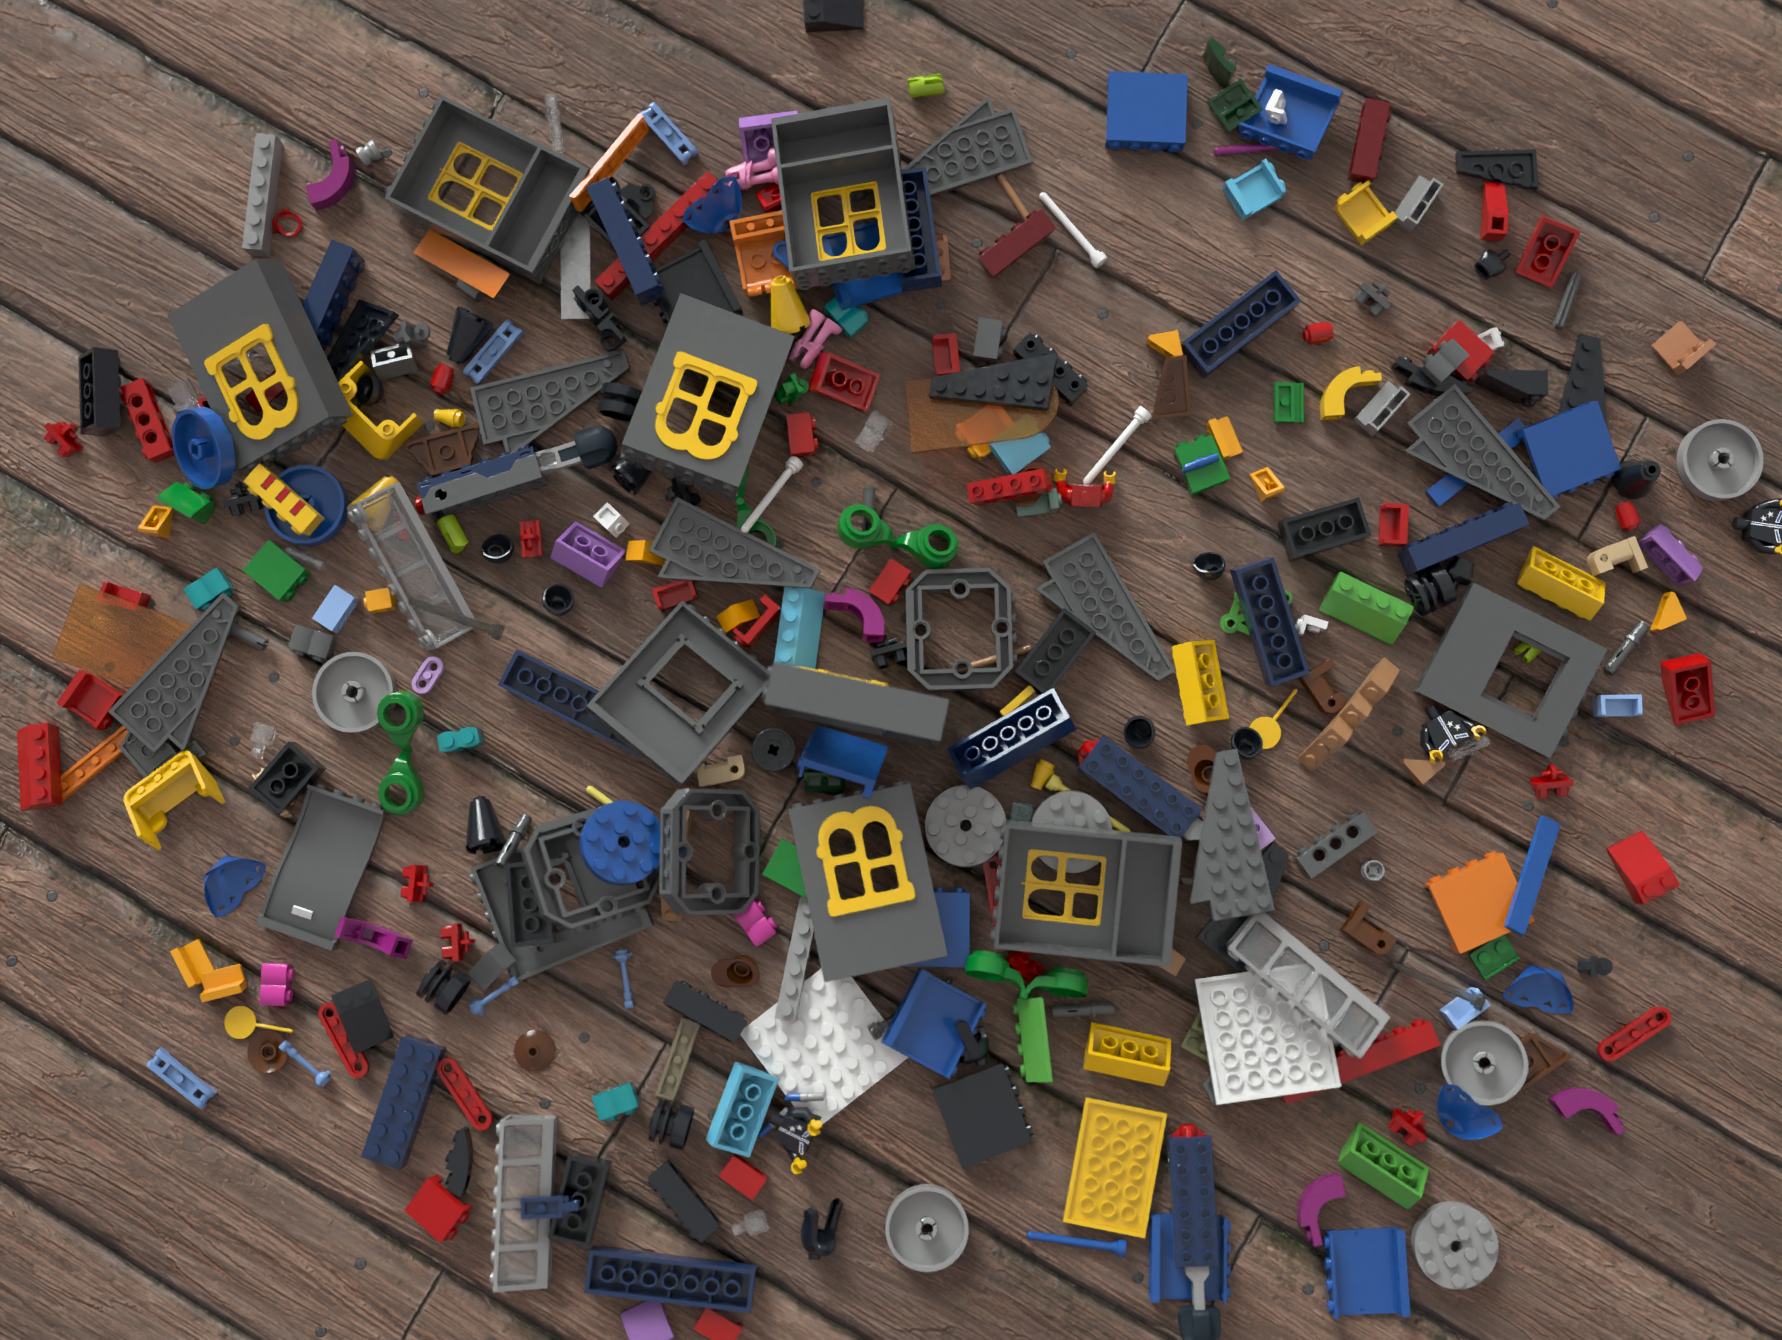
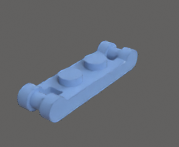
(669, 134)
(493, 351)
(181, 1078)

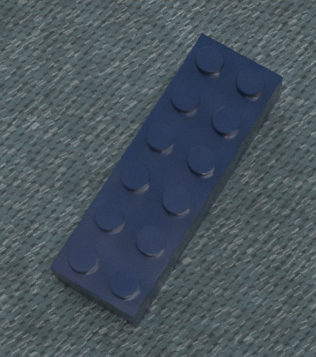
(923, 235)
(626, 240)
(332, 289)
(1240, 324)
(1466, 537)
(1269, 621)
(1011, 739)
(403, 1102)

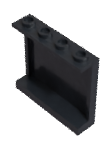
(695, 276)
(983, 1115)

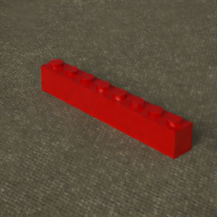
(657, 236)
(1381, 1053)

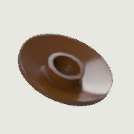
(542, 1043)
(258, 1052)

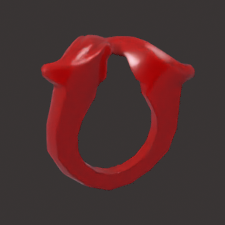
(285, 213)

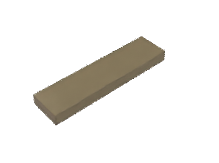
(677, 1059)

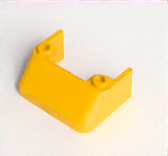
(379, 440)
(164, 790)

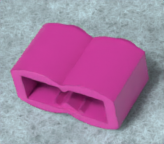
(756, 924)
(275, 984)

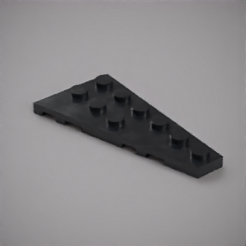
(359, 336)
(1584, 376)
(1009, 384)
(1218, 933)

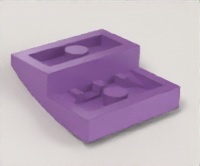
(647, 1322)

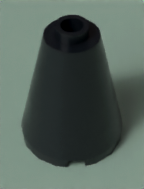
(466, 334)
(629, 475)
(1636, 478)
(483, 828)

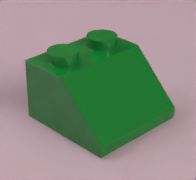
(188, 502)

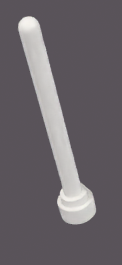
(1097, 257)
(1141, 416)
(793, 466)

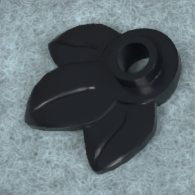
(636, 201)

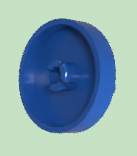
(203, 447)
(324, 494)
(601, 848)

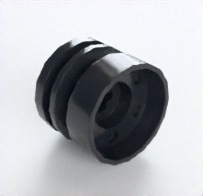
(1430, 590)
(779, 739)
(445, 988)
(671, 1124)

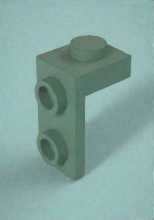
(1047, 503)

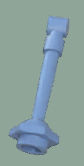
(621, 956)
(478, 1006)
(321, 1077)

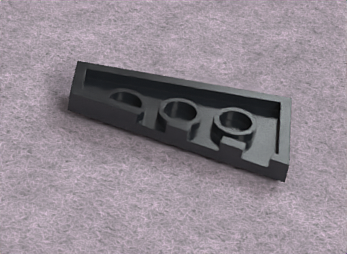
(1501, 166)

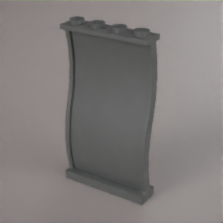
(322, 865)

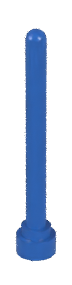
(1117, 1247)

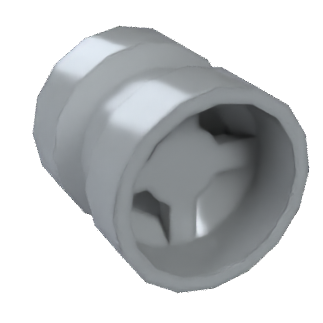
(369, 153)
(1376, 870)

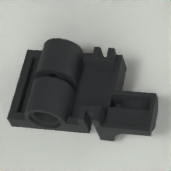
(599, 314)

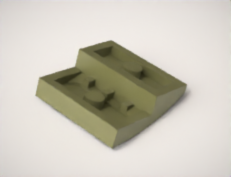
(1194, 1040)

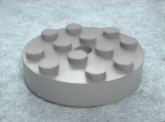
(1739, 454)
(333, 691)
(1072, 809)
(945, 818)
(1500, 1045)
(922, 1249)
(1475, 1249)

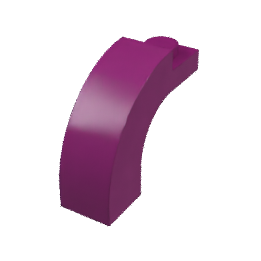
(337, 184)
(863, 608)
(375, 936)
(1575, 1099)
(1313, 1198)

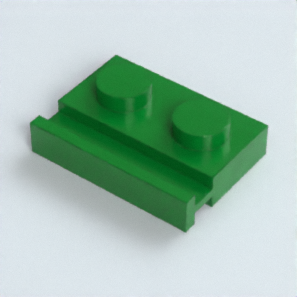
(1288, 402)
(1493, 956)

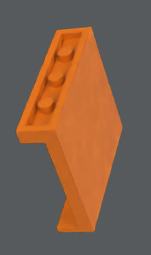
(1475, 900)

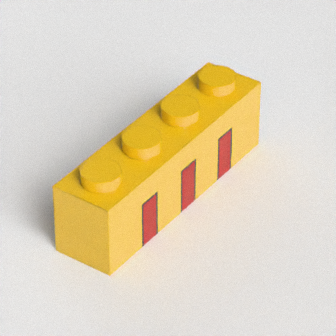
(283, 499)

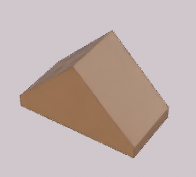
(1420, 770)

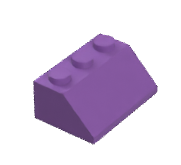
(758, 135)
(587, 554)
(1670, 555)

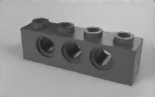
(1363, 831)

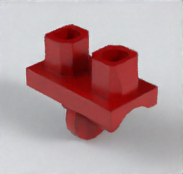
(65, 436)
(531, 539)
(1551, 779)
(418, 883)
(454, 933)
(1024, 965)
(1411, 1122)

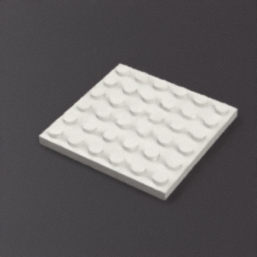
(1260, 1041)
(825, 1047)

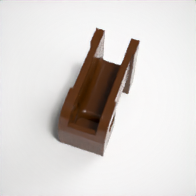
(1320, 689)
(1365, 933)

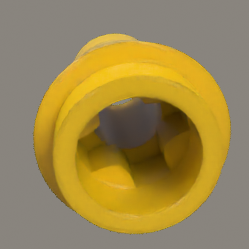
(450, 417)
(1042, 773)

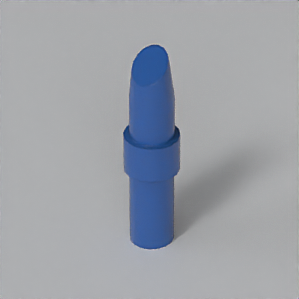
(1200, 462)

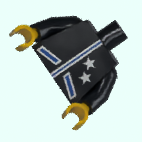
(1762, 526)
(1445, 731)
(796, 1133)

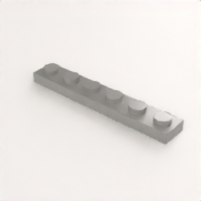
(796, 964)

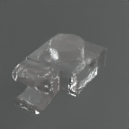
(262, 736)
(754, 1223)

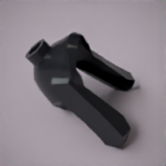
(975, 1046)
(819, 1241)

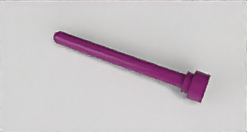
(1243, 149)

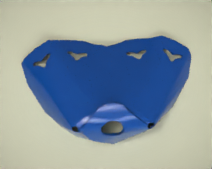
(716, 207)
(228, 880)
(1539, 987)
(1465, 1115)

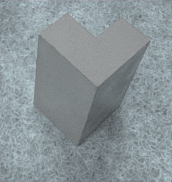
(1417, 202)
(1381, 408)

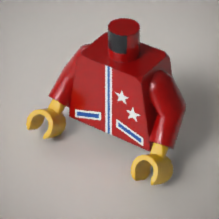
(1084, 494)

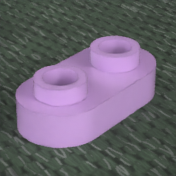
(426, 674)

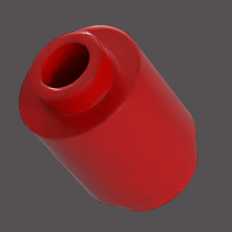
(1318, 333)
(442, 379)
(1627, 516)

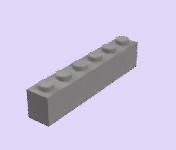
(262, 195)

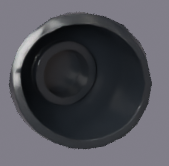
(369, 390)
(497, 548)
(1209, 565)
(558, 599)
(1139, 732)
(1247, 742)

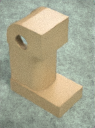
(1605, 558)
(721, 772)

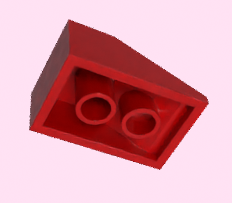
(1547, 251)
(843, 381)
(1688, 688)
(1642, 868)

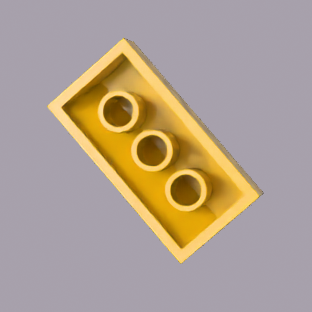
(1562, 583)
(1200, 682)
(1127, 1054)

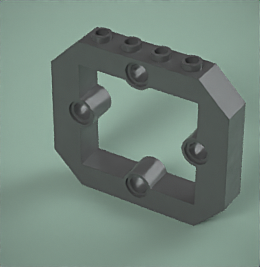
(946, 581)
(675, 851)
(548, 895)

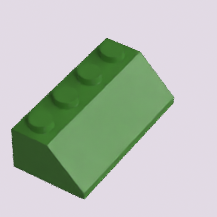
(1365, 608)
(1034, 1039)
(1384, 1166)

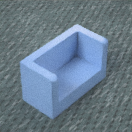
(336, 609)
(1617, 705)
(1460, 1012)

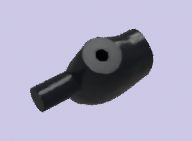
(1491, 264)
(1460, 571)

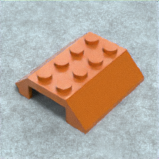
(754, 246)

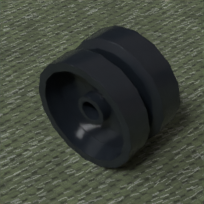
(619, 401)

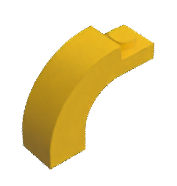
(1333, 397)

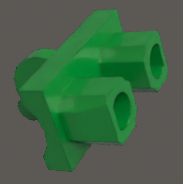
(791, 390)

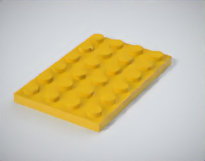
(1115, 1167)

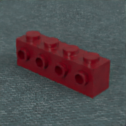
(1369, 140)
(1016, 244)

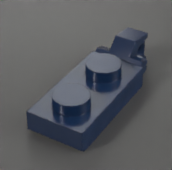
(547, 1206)

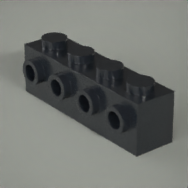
(1068, 383)
(705, 1012)
(684, 1201)

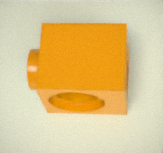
(379, 601)

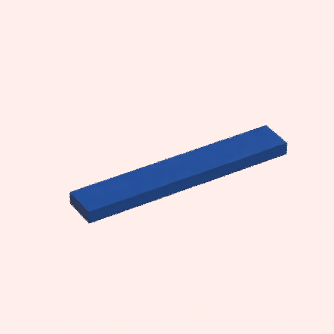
(1450, 485)
(1532, 875)

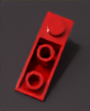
(1494, 212)

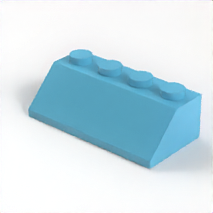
(799, 627)
(741, 1109)

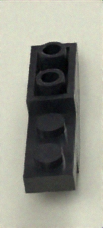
(1421, 382)
(460, 1163)

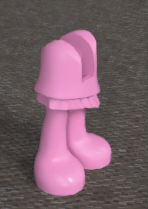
(746, 172)
(813, 349)

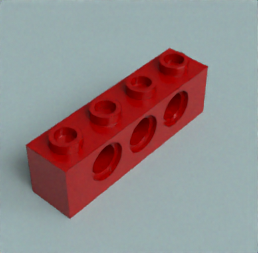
(131, 395)
(1009, 487)

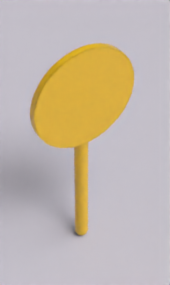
(1268, 727)
(241, 1023)

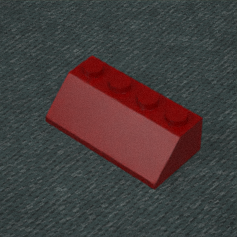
(39, 766)

